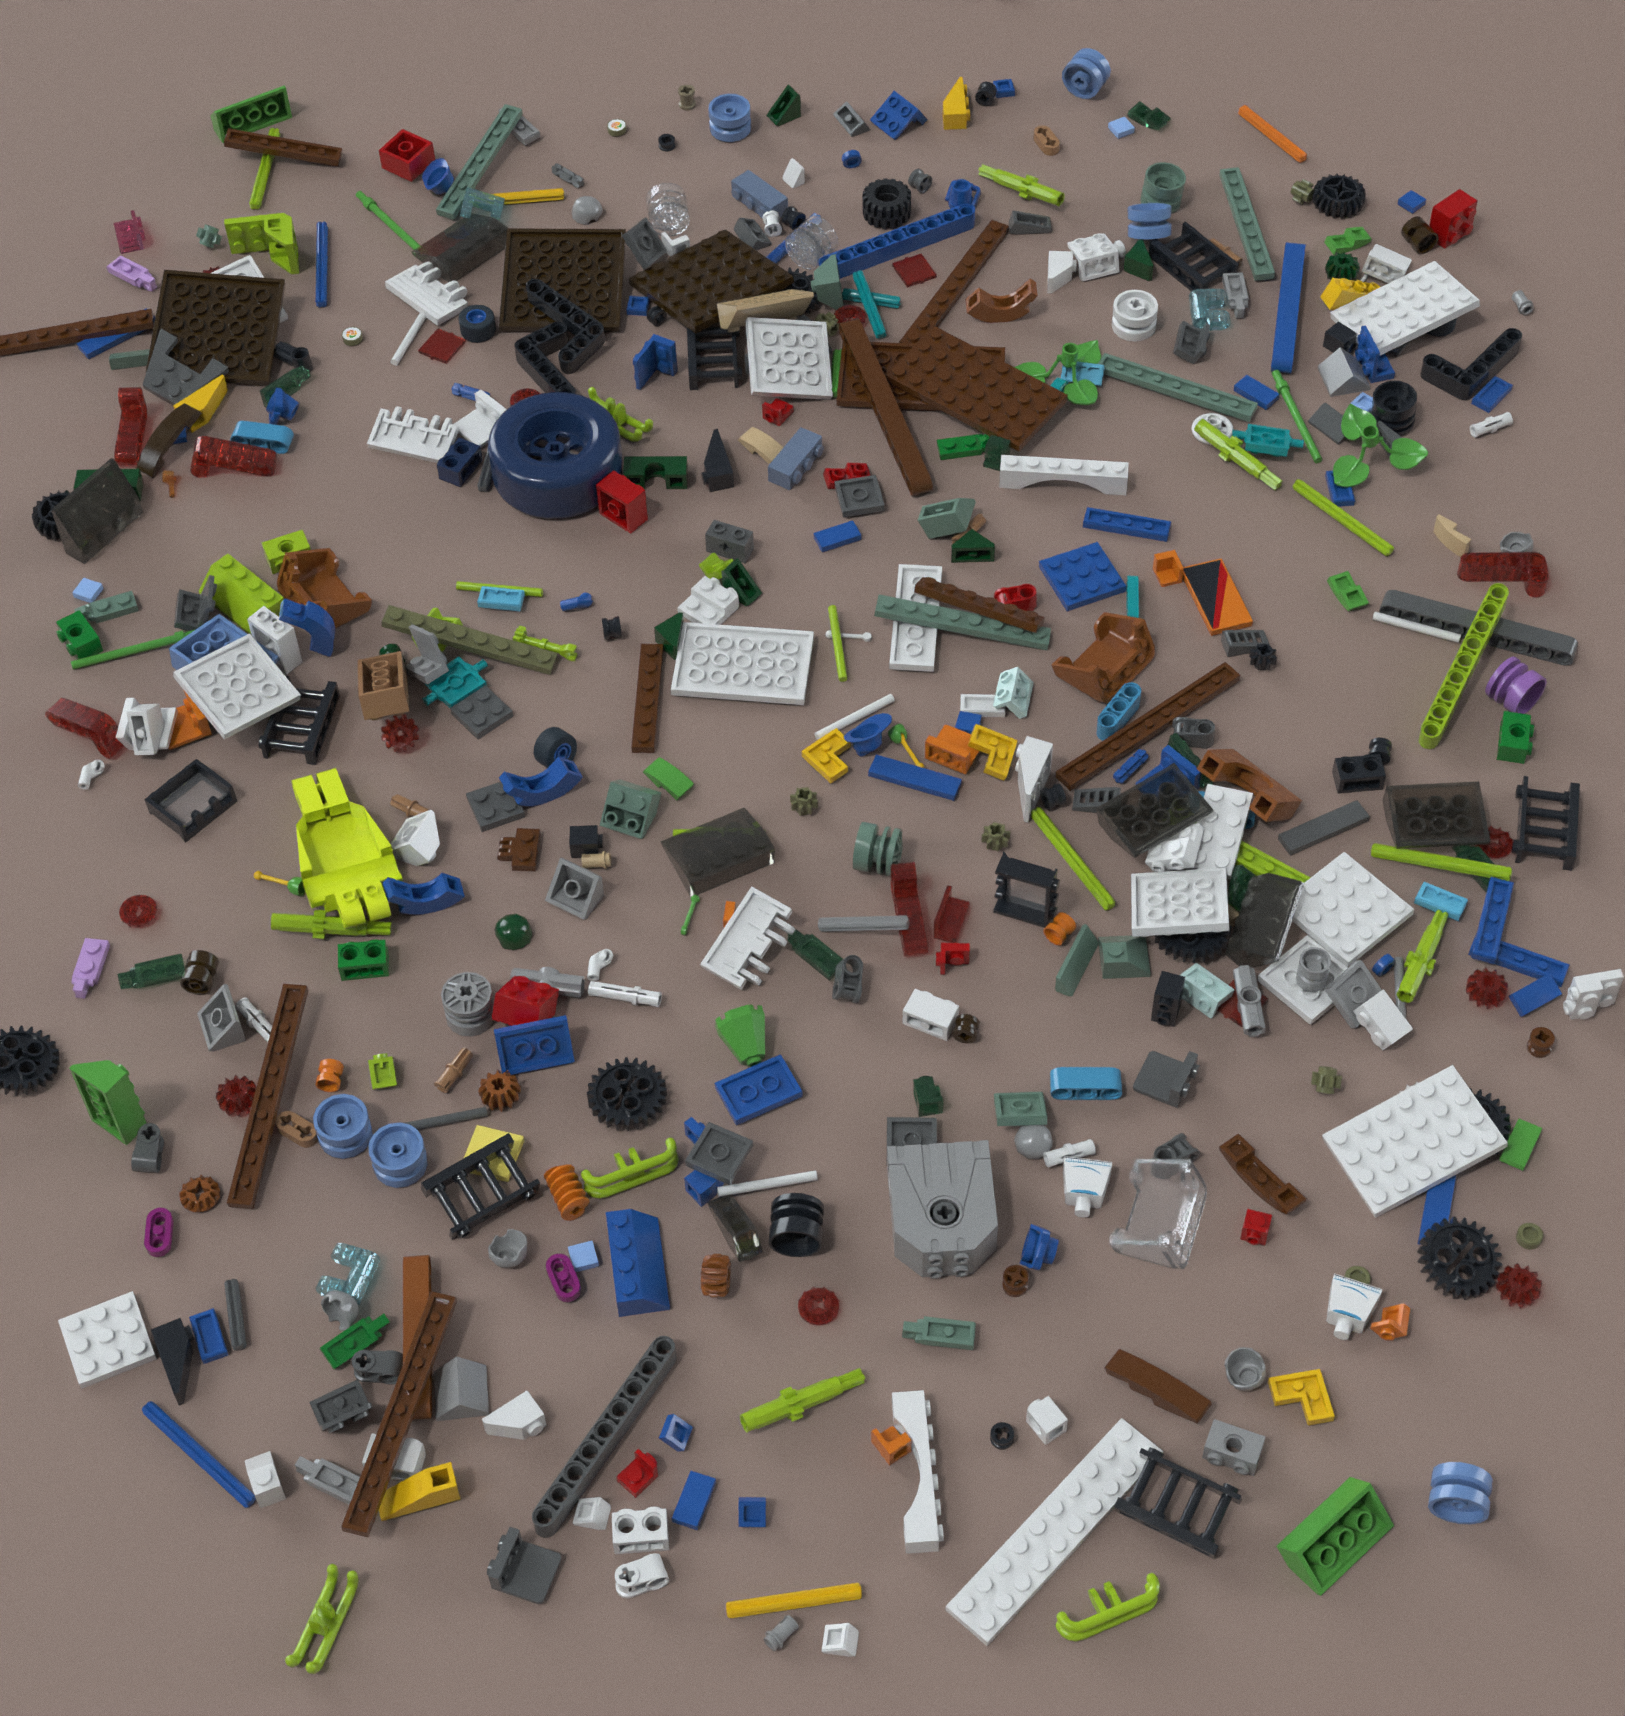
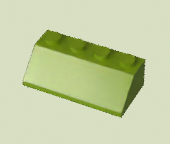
(240, 591)

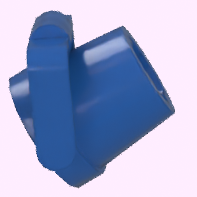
(961, 193)
(281, 406)
(1038, 1248)

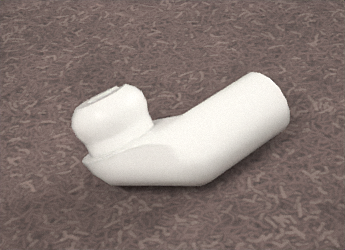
(89, 772)
(597, 962)

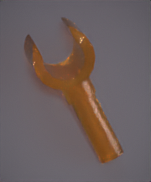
(168, 477)

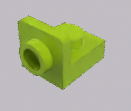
(713, 566)
(382, 1071)

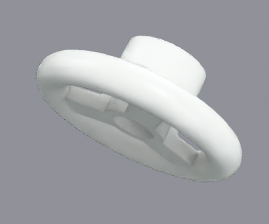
(1216, 420)

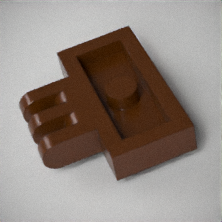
(520, 849)

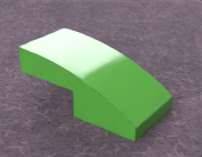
(1351, 239)
(1347, 592)
(669, 777)
(1520, 1144)

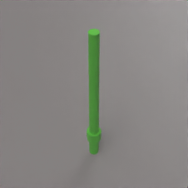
(372, 206)
(1283, 389)
(130, 650)

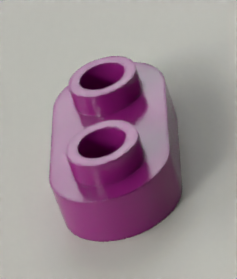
(158, 1234)
(564, 1279)

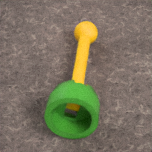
(898, 735)
(294, 885)

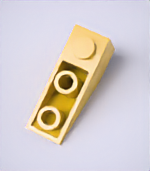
(954, 107)
(1343, 291)
(206, 401)
(421, 1491)

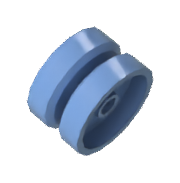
(1086, 73)
(729, 117)
(1149, 221)
(342, 1126)
(398, 1155)
(1460, 1493)

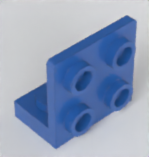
(896, 115)
(655, 355)
(1373, 364)
(1171, 756)

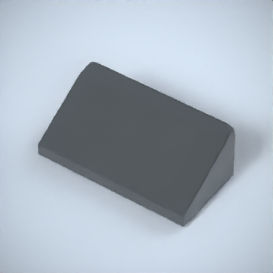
(851, 120)
(751, 233)
(1328, 422)

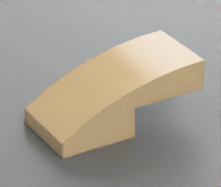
(758, 441)
(1447, 534)

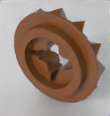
(206, 1199)

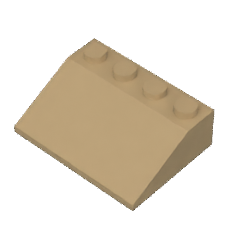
(776, 305)

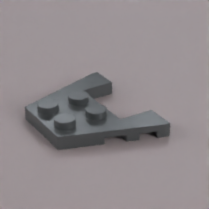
(172, 379)

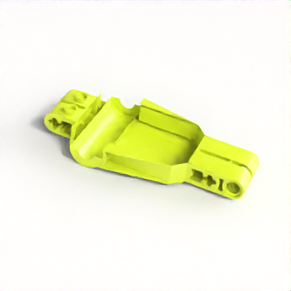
(341, 851)

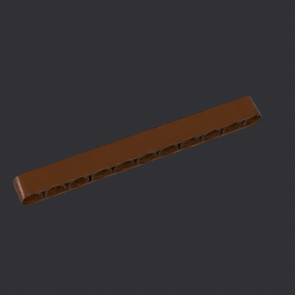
(885, 407)

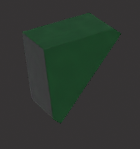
(786, 107)
(1139, 262)
(972, 548)
(739, 579)
(669, 634)

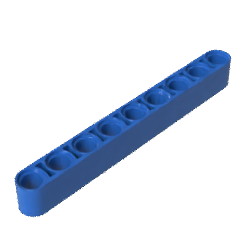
(904, 240)
(1288, 308)

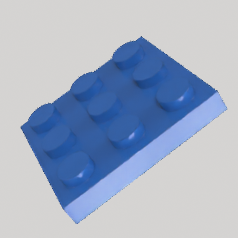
(1082, 576)

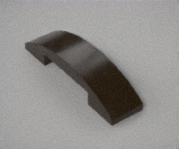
(163, 438)

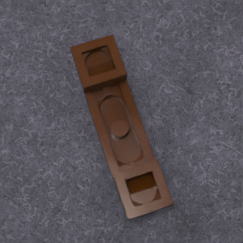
(1259, 1177)

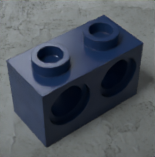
(459, 462)

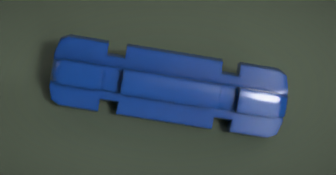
(466, 391)
(1130, 766)

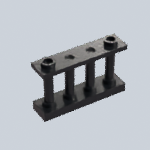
(1187, 274)
(695, 361)
(316, 731)
(1568, 816)
(479, 1161)
(1156, 1518)

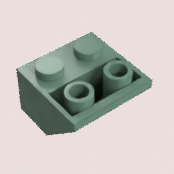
(946, 517)
(629, 808)

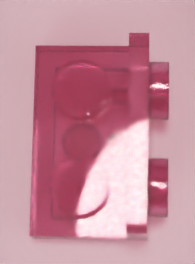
(129, 235)

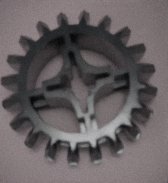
(1339, 196)
(43, 516)

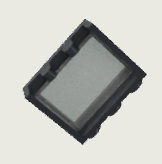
(191, 799)
(1026, 891)

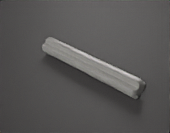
(863, 923)

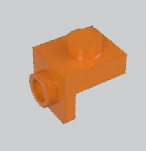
(1393, 1322)

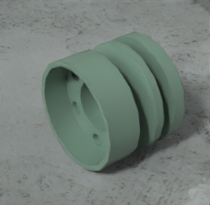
(1163, 184)
(877, 849)

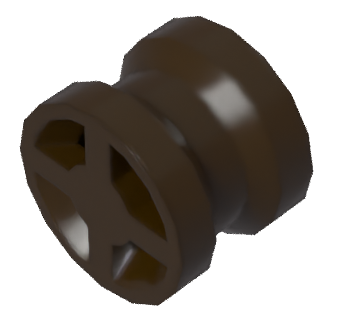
(966, 1028)

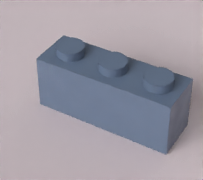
(758, 194)
(795, 458)

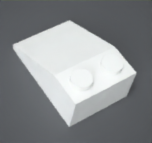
(1033, 772)

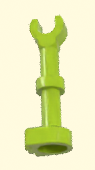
(566, 651)

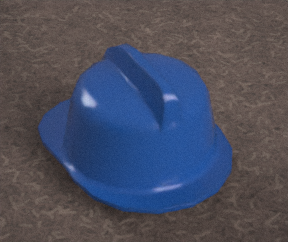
(438, 176)
(868, 734)

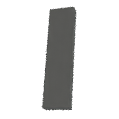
(1323, 827)

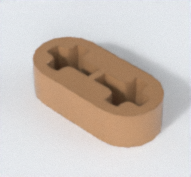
(1042, 142)
(293, 1133)

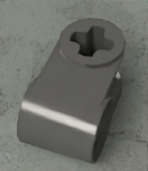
(1196, 732)
(848, 984)
(1177, 1148)
(148, 1149)
(379, 1366)

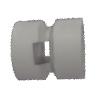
(1313, 969)

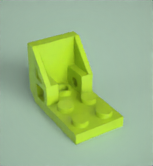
(265, 233)

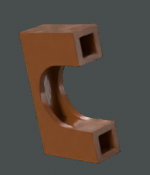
(1271, 799)

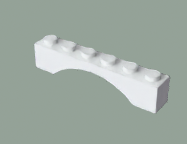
(1022, 471)
(920, 1521)

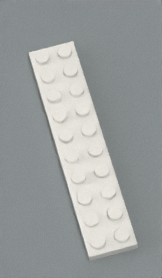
(1051, 1534)

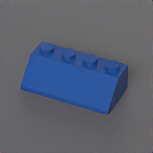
(637, 1262)

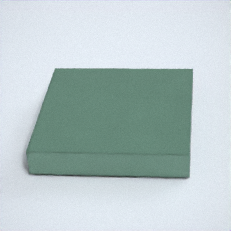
(1020, 1108)

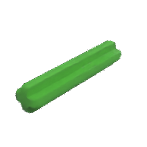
(835, 370)

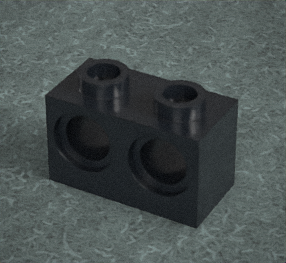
(1358, 773)
(1168, 998)

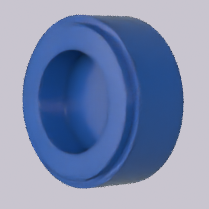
(851, 159)
(1383, 965)

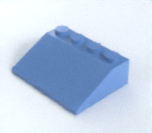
(207, 639)

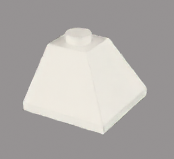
(417, 839)

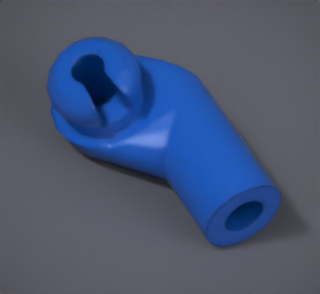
(581, 601)

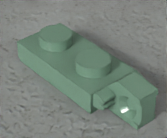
(109, 607)
(941, 1332)

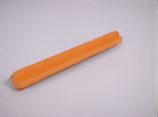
(1272, 133)

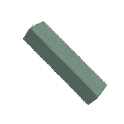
(128, 359)
(1076, 961)

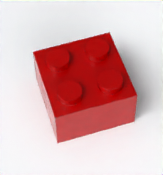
(406, 155)
(1453, 217)
(622, 501)
(524, 1001)

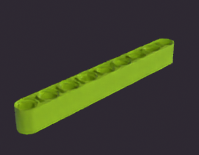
(1460, 673)

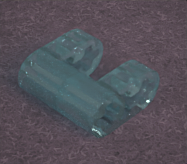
(482, 201)
(1199, 308)
(362, 1265)

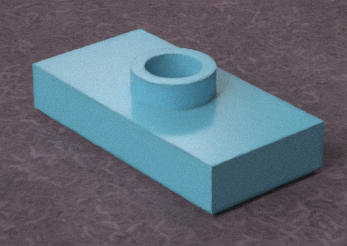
(1087, 371)
(501, 598)
(1440, 899)

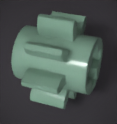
(209, 236)

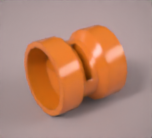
(1061, 926)
(329, 1075)

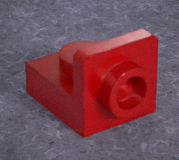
(777, 411)
(952, 954)
(1256, 1227)
(638, 1473)

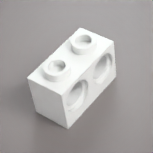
(640, 1538)

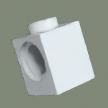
(1046, 1419)

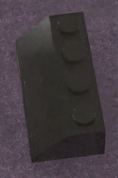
(1264, 920)

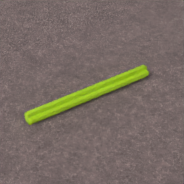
(262, 175)
(1343, 517)
(1072, 858)
(1441, 862)

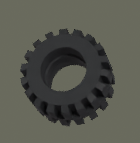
(886, 203)

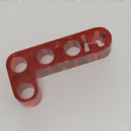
(131, 426)
(232, 456)
(1506, 567)
(86, 723)
(906, 902)

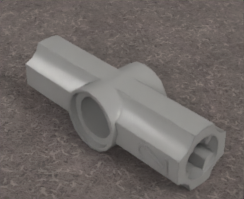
(567, 984)
(1249, 1001)

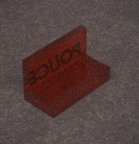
(950, 917)

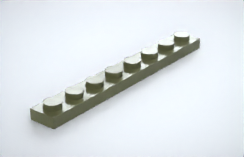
(472, 640)

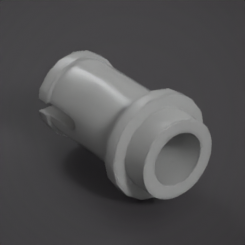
(1524, 305)
(775, 1638)

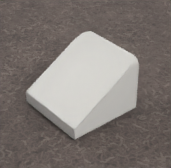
(794, 174)
(592, 1513)
(840, 1640)

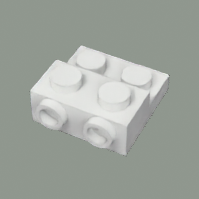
(709, 602)
(1177, 851)
(1592, 991)

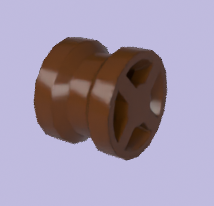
(1535, 1045)
(1015, 1274)

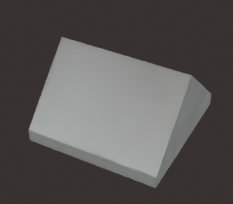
(1342, 374)
(575, 889)
(220, 1021)
(461, 1390)

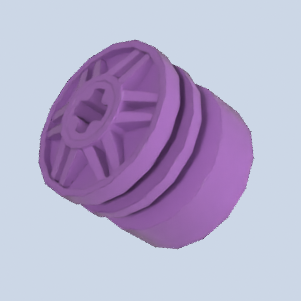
(1515, 686)

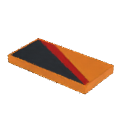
(1216, 597)

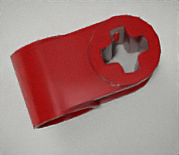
(1021, 596)

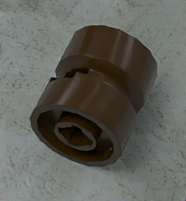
(1419, 235)
(199, 972)

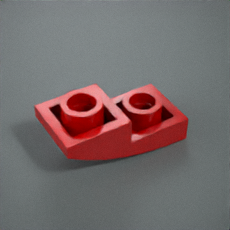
(852, 470)

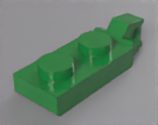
(961, 446)
(353, 1340)

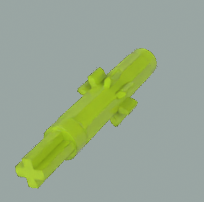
(1026, 186)
(1232, 450)
(320, 924)
(1421, 961)
(793, 1402)

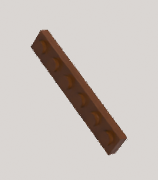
(283, 147)
(978, 604)
(647, 698)

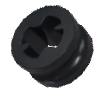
(666, 142)
(656, 316)
(1000, 1428)

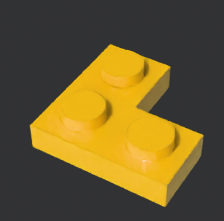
(999, 748)
(823, 755)
(1306, 1388)

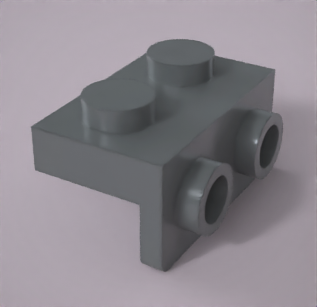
(1191, 342)

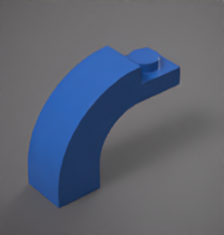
(543, 787)
(698, 1185)

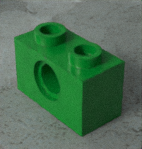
(78, 636)
(1514, 737)

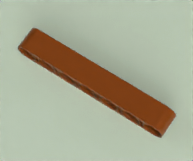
(416, 1292)

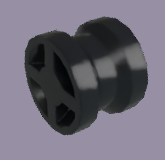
(986, 93)
(793, 217)
(611, 628)
(1381, 746)
(1053, 796)

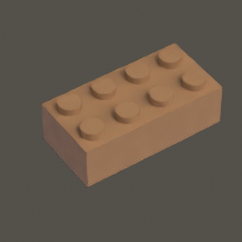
(383, 686)

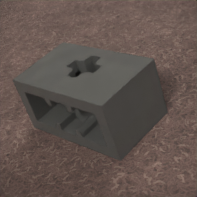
(729, 541)

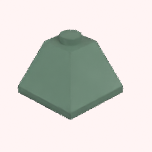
(828, 283)
(1123, 957)

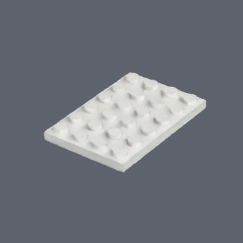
(1407, 307)
(742, 663)
(1414, 1141)

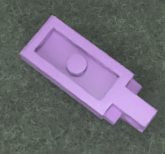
(132, 273)
(89, 965)

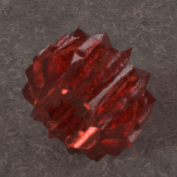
(408, 729)
(1486, 987)
(236, 1095)
(1528, 1287)

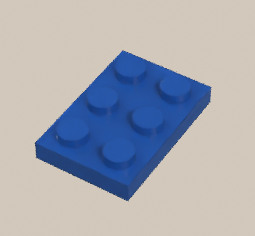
(534, 1045)
(758, 1089)

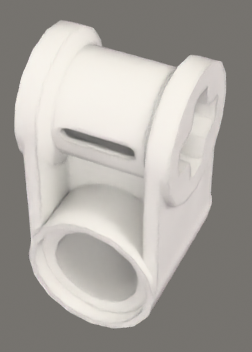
(643, 1576)

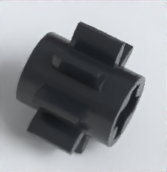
(1263, 657)

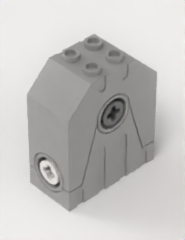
(942, 1207)

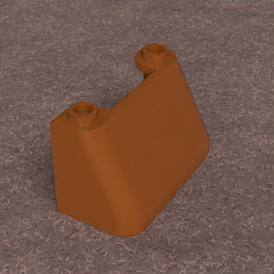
(313, 578)
(1113, 659)

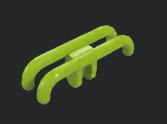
(619, 414)
(633, 1174)
(1110, 1617)
(324, 1621)

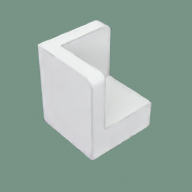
(676, 245)

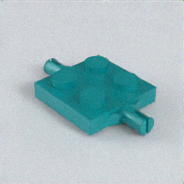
(1267, 440)
(457, 683)

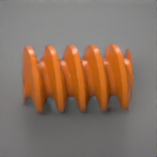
(566, 1191)

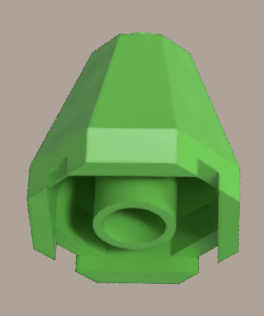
(744, 1033)

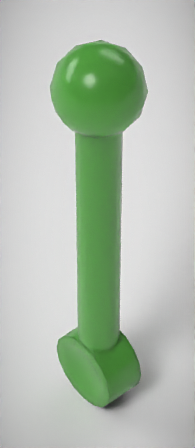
(694, 899)

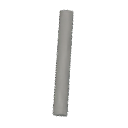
(1398, 975)

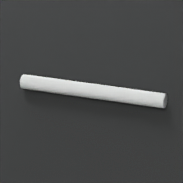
(408, 339)
(1421, 628)
(856, 716)
(767, 1183)

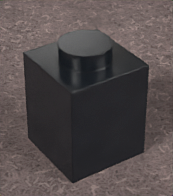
(1340, 336)
(584, 840)

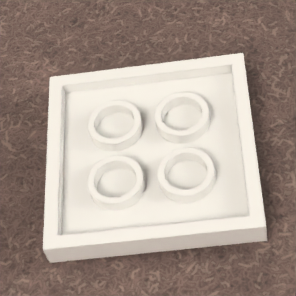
(1281, 981)
(107, 1340)

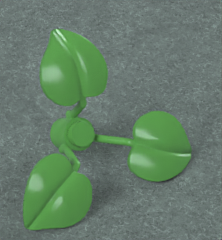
(1078, 392)
(1358, 423)

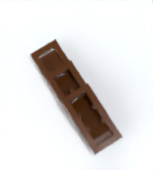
(1158, 1385)

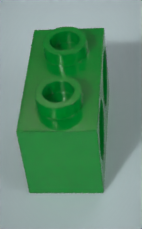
(362, 963)

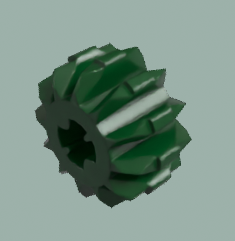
(1342, 266)

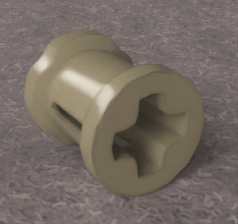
(686, 97)

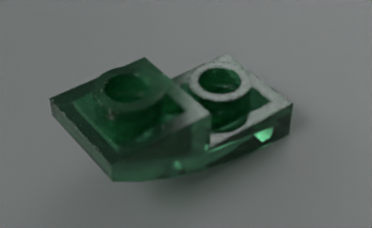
(1149, 118)
(1238, 886)

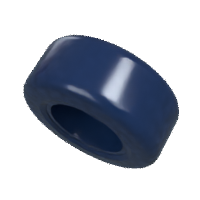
(549, 428)

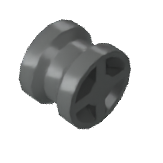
(920, 180)

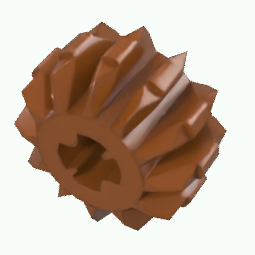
(499, 1090)
(715, 1275)

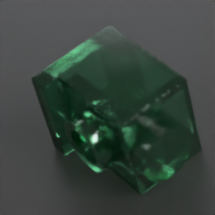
(994, 449)
(927, 1096)

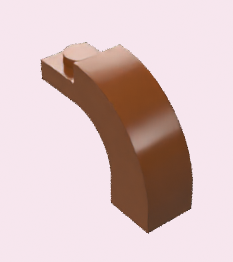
(1001, 308)

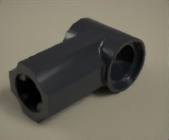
(293, 356)

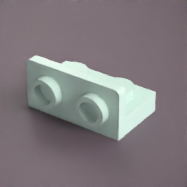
(1014, 691)
(1205, 990)

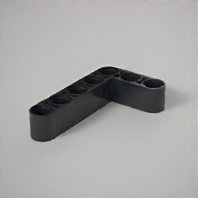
(577, 322)
(532, 356)
(1468, 382)

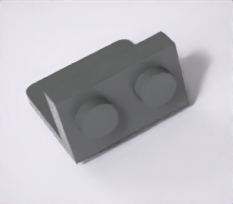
(192, 608)
(1166, 1077)
(340, 1405)
(523, 1568)

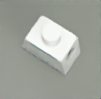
(1085, 1183)
(1350, 1305)

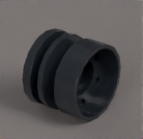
(1395, 406)
(796, 1225)

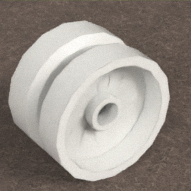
(1134, 315)

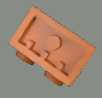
(189, 724)
(951, 749)

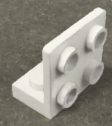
(1095, 256)
(1385, 264)
(478, 424)
(169, 717)

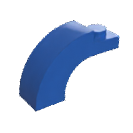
(313, 620)
(424, 897)

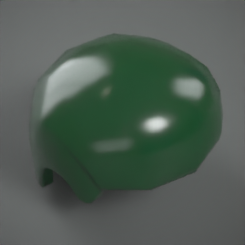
(513, 931)

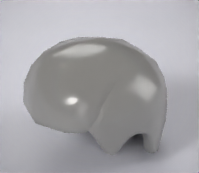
(586, 209)
(1516, 542)
(1033, 1141)
(508, 1249)
(340, 1308)
(1245, 1369)

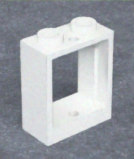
(276, 637)

